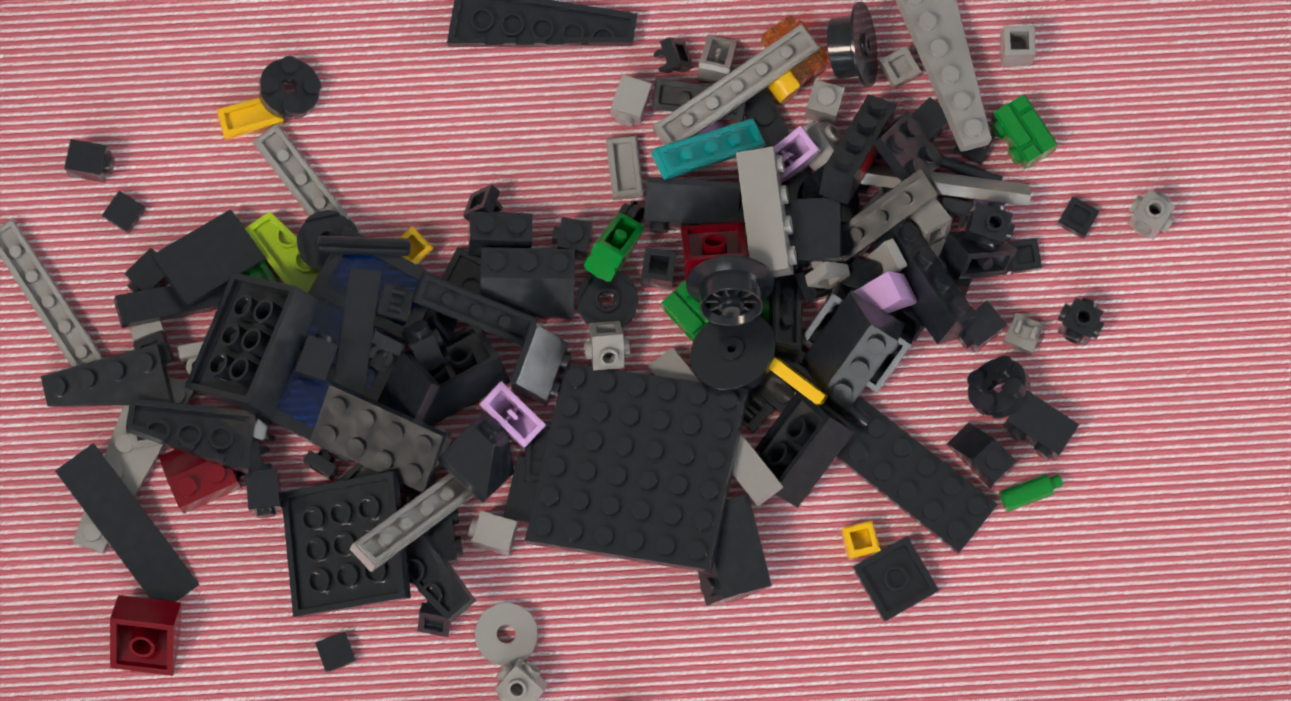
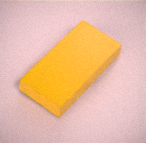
(245, 118)
(798, 381)

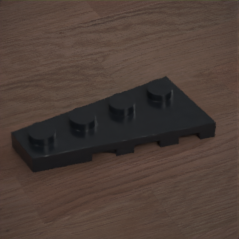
(111, 381)

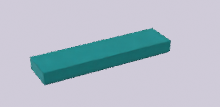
(707, 148)

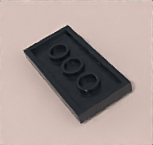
(378, 436)

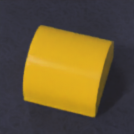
(785, 87)
(419, 245)
(860, 540)

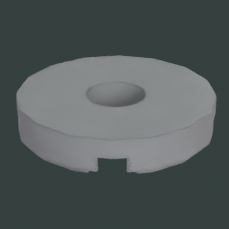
(506, 615)

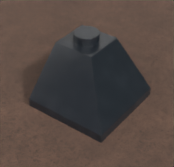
(480, 457)

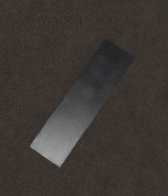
(126, 526)

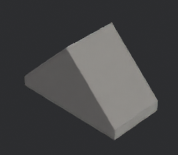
(716, 59)

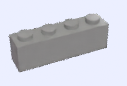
(765, 209)

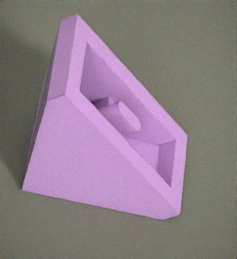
(797, 152)
(888, 292)
(512, 414)

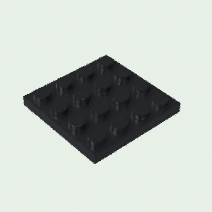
(320, 530)

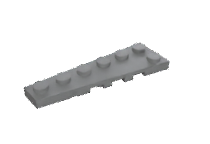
(947, 61)
(130, 466)

